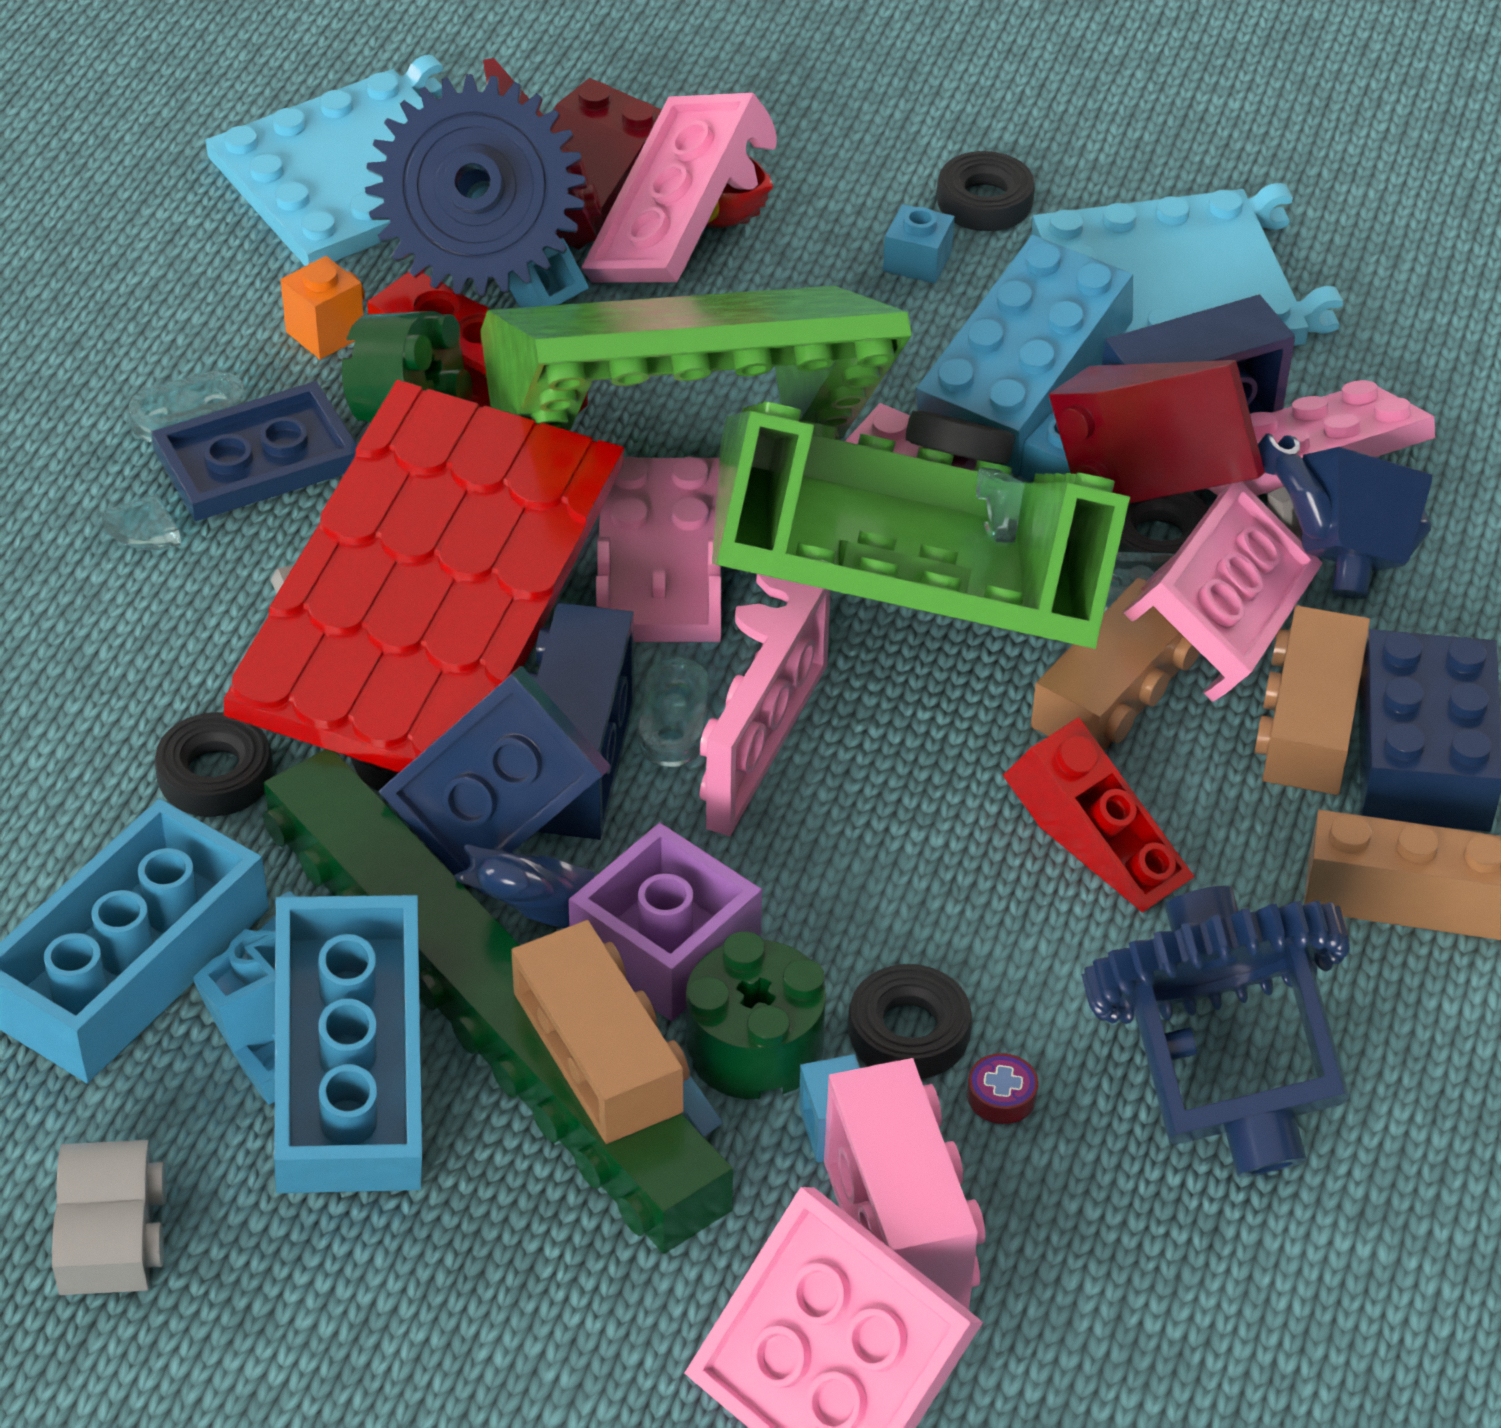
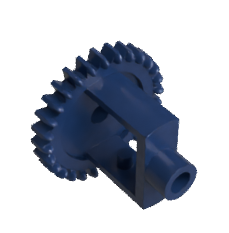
(451, 153)
(1216, 952)

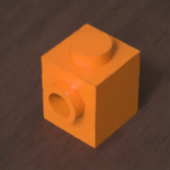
(321, 306)

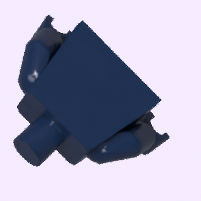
(1351, 508)

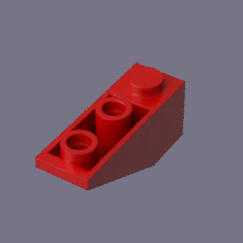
(1097, 816)

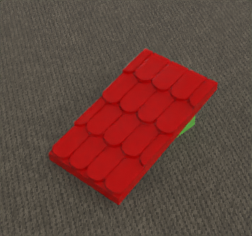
(422, 576)

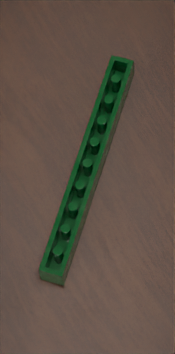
(350, 842)

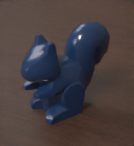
(528, 883)

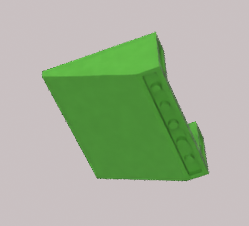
(821, 340)
(912, 527)

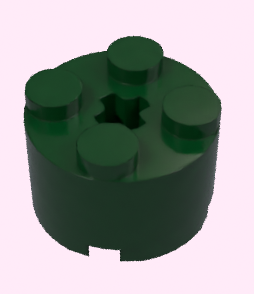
(403, 347)
(754, 1016)

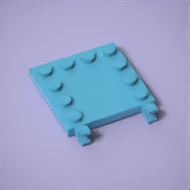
(310, 161)
(1194, 254)

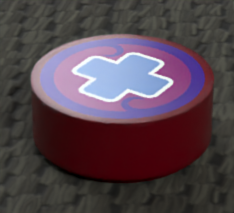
(1002, 1088)

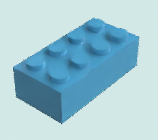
(1028, 339)
(126, 938)
(347, 1044)

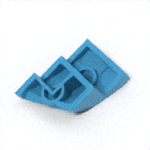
(241, 1000)

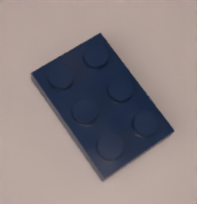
(255, 450)
(495, 774)

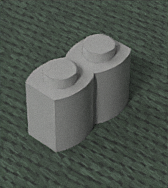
(106, 1217)

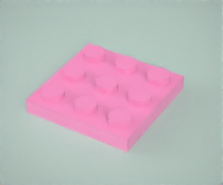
(831, 1330)

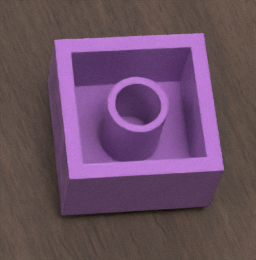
(665, 912)

